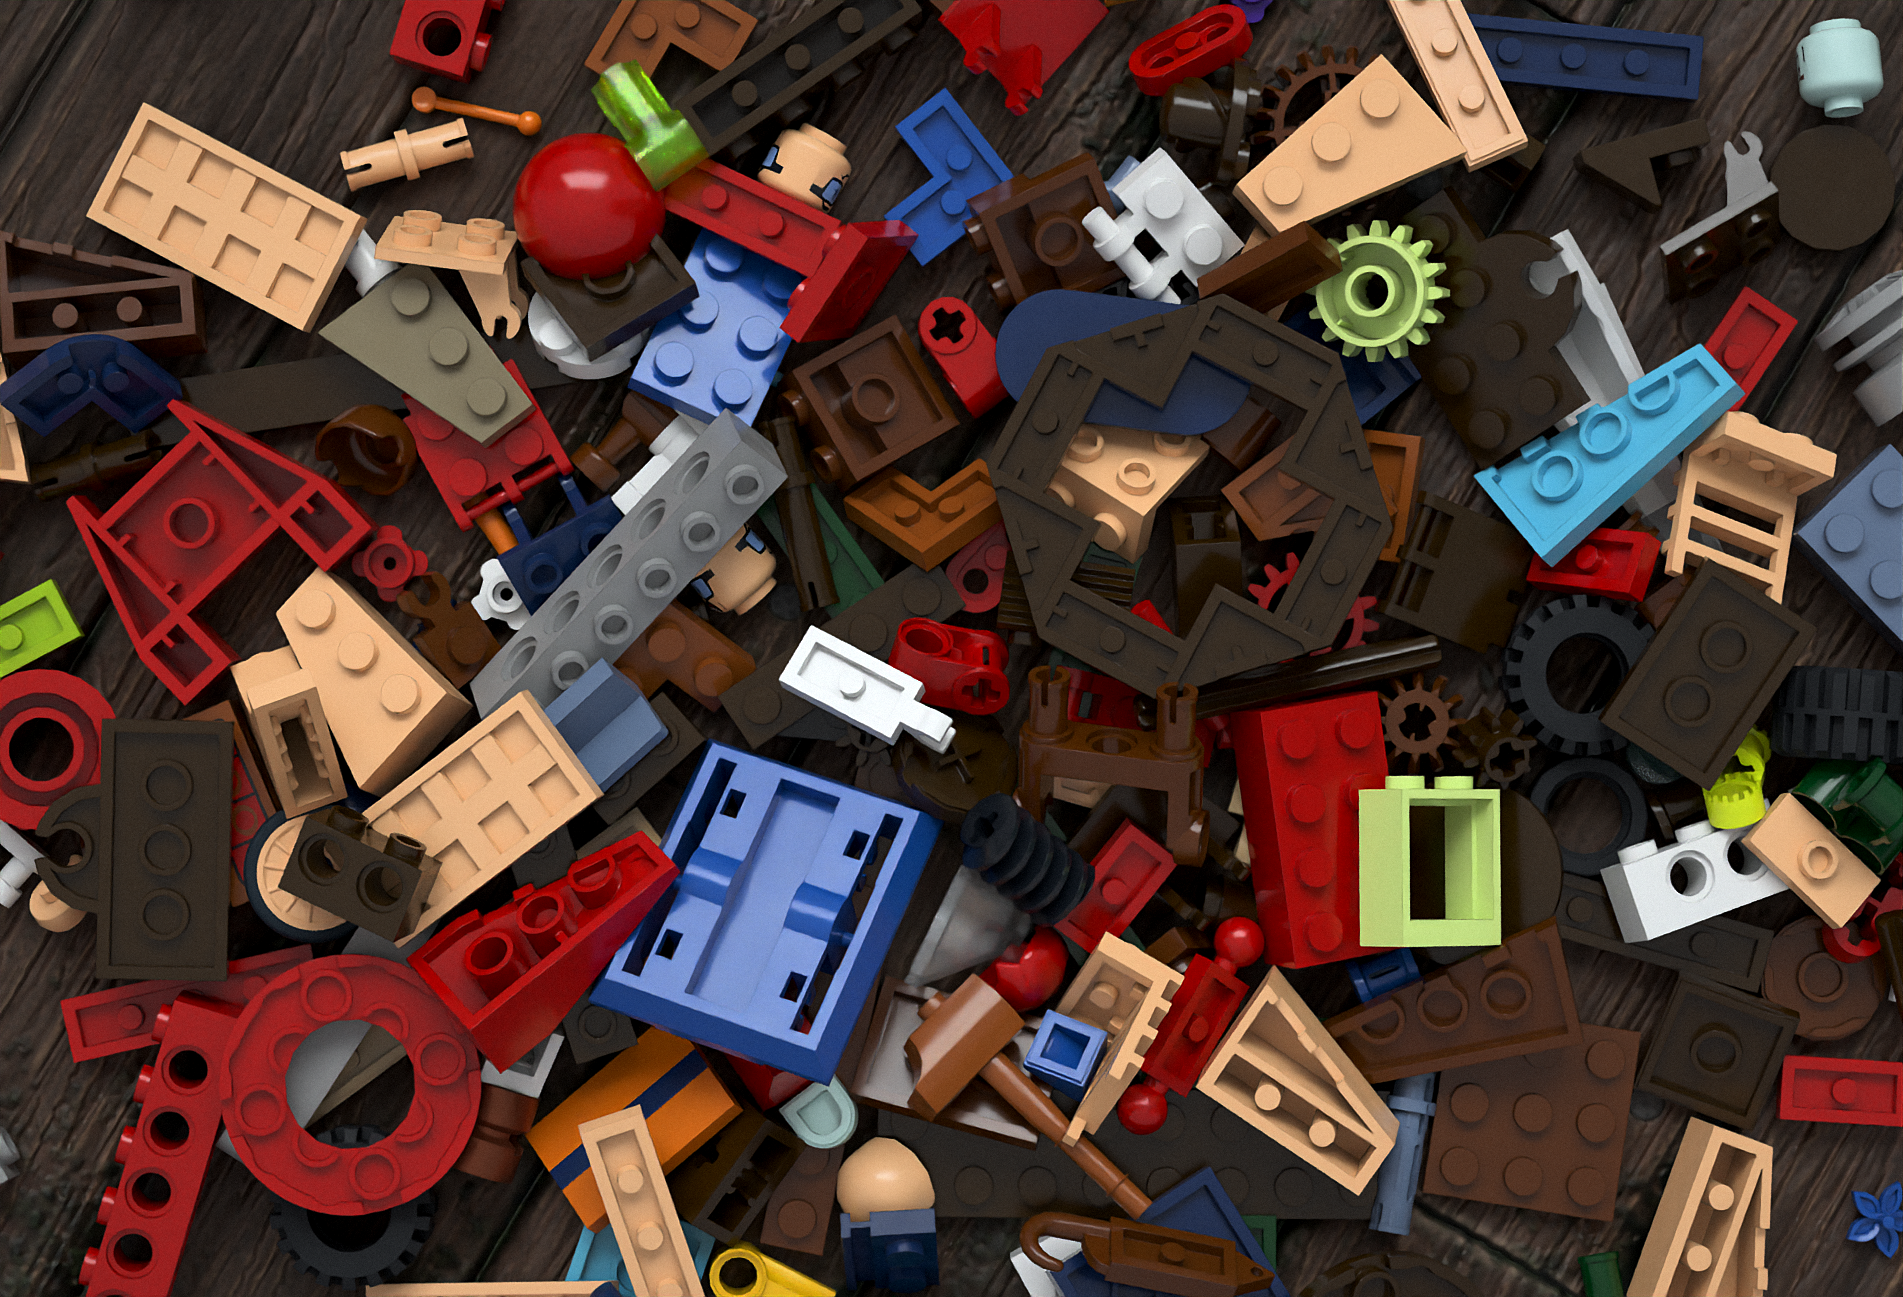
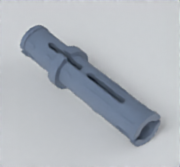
(1400, 1169)

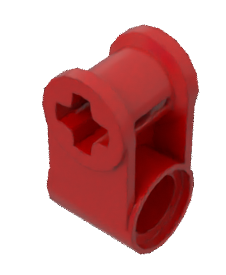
(967, 364)
(951, 663)

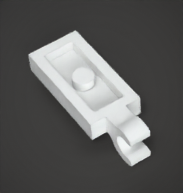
(863, 691)

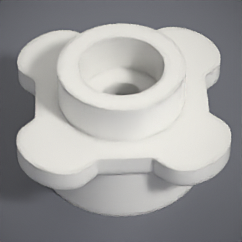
(489, 601)

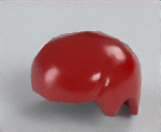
(1029, 973)

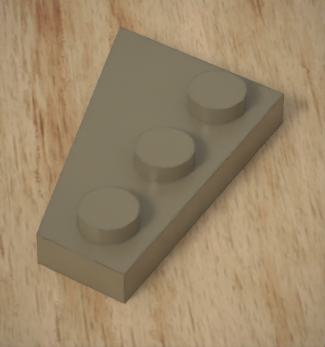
(431, 351)

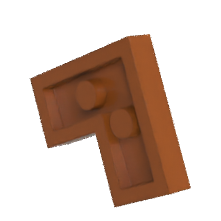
(647, 30)
(924, 522)
(688, 654)

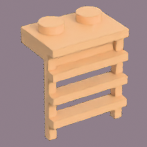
(1752, 472)
(1128, 999)

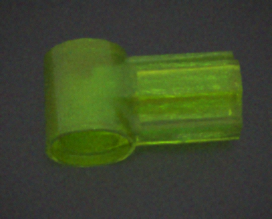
(654, 134)

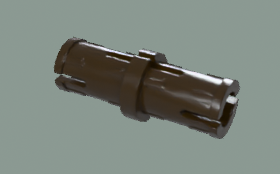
(96, 466)

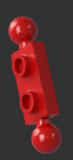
(1192, 1025)

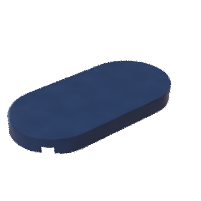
(1198, 404)

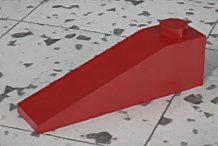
(529, 962)

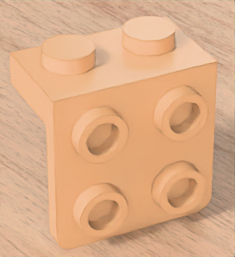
(1123, 479)

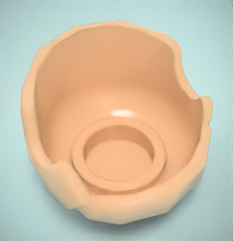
(883, 1178)

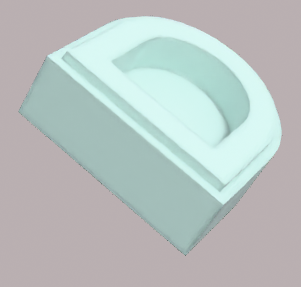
(822, 1114)

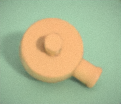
(51, 911)

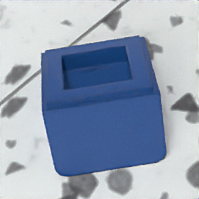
(1066, 1054)

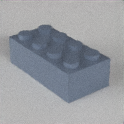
(1858, 541)

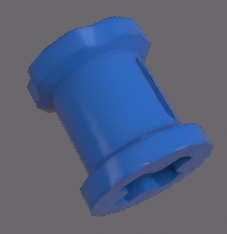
(1382, 973)

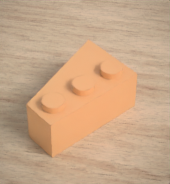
(1300, 1086)

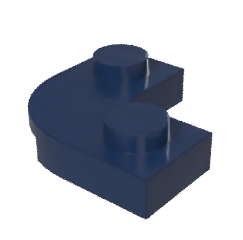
(89, 370)

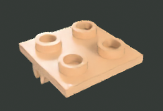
(479, 251)

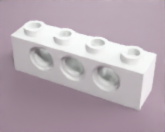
(1650, 905)

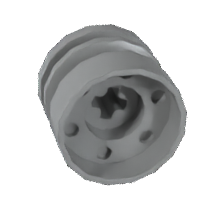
(1876, 330)

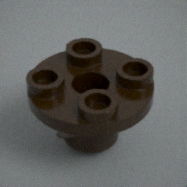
(1213, 119)

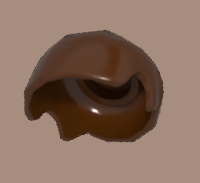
(369, 449)

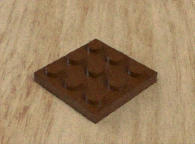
(1536, 1127)

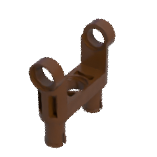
(1119, 756)

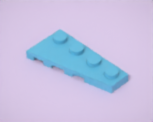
(1592, 468)

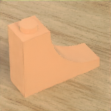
(290, 730)

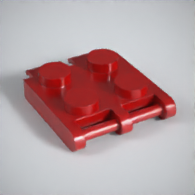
(467, 469)

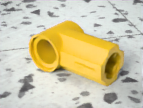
(771, 1279)

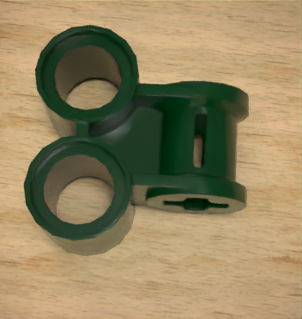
(1858, 806)

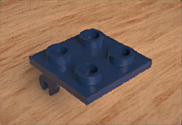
(544, 563)

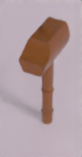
(967, 1040)

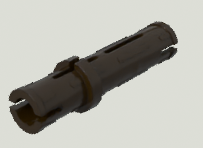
(800, 518)

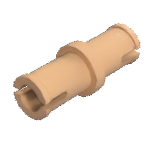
(406, 154)

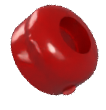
(65, 701)

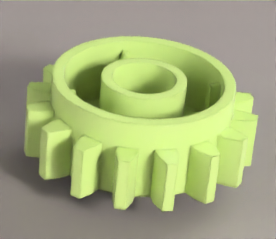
(1410, 292)

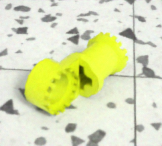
(1737, 794)

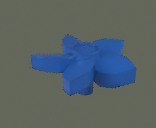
(1878, 1219)

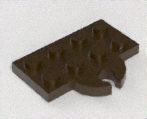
(1497, 348)
(153, 849)

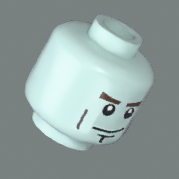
(1839, 67)

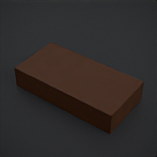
(1274, 269)

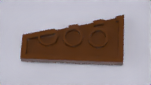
(1468, 1012)

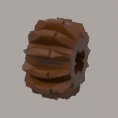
(1434, 729)

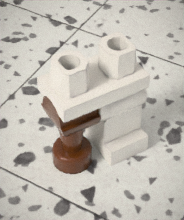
(644, 421)

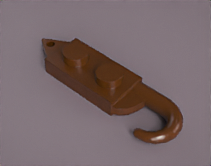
(1148, 1255)

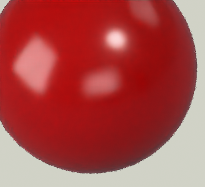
(586, 207)

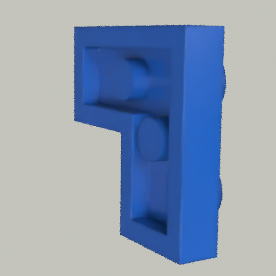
(960, 168)

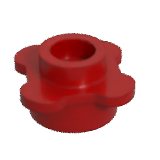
(371, 563)

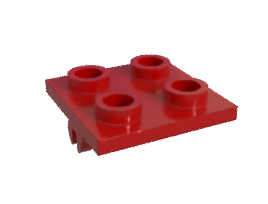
(1020, 39)

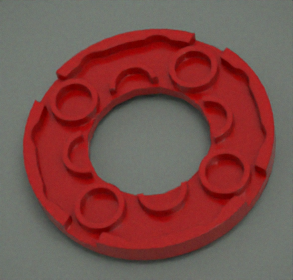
(359, 1177)

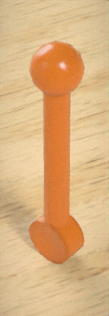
(426, 101)

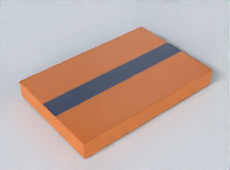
(679, 1099)

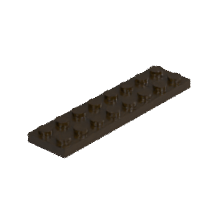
(1003, 1180)

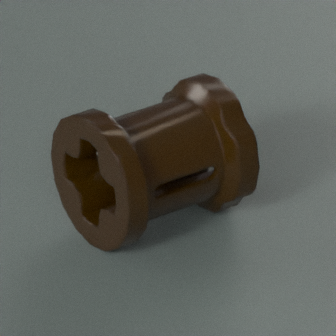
(1675, 808)

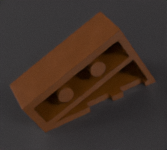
(69, 293)

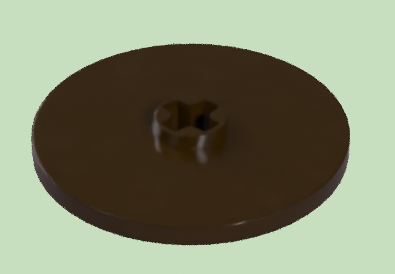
(1528, 859)

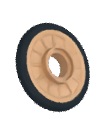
(278, 909)

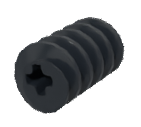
(1024, 860)

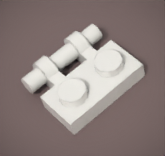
(1175, 216)

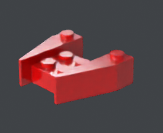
(195, 528)

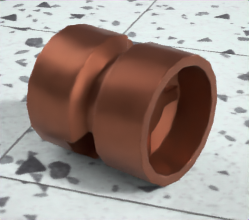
(493, 1146)

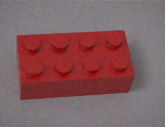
(1301, 817)

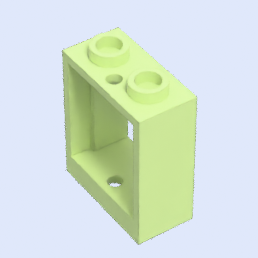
(1470, 864)

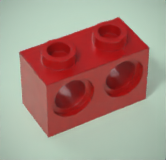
(422, 17)

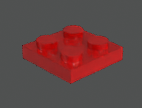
(848, 281)

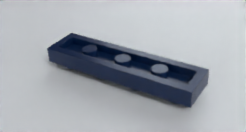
(1592, 58)

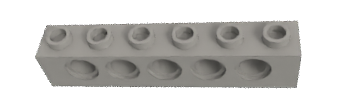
(637, 566)

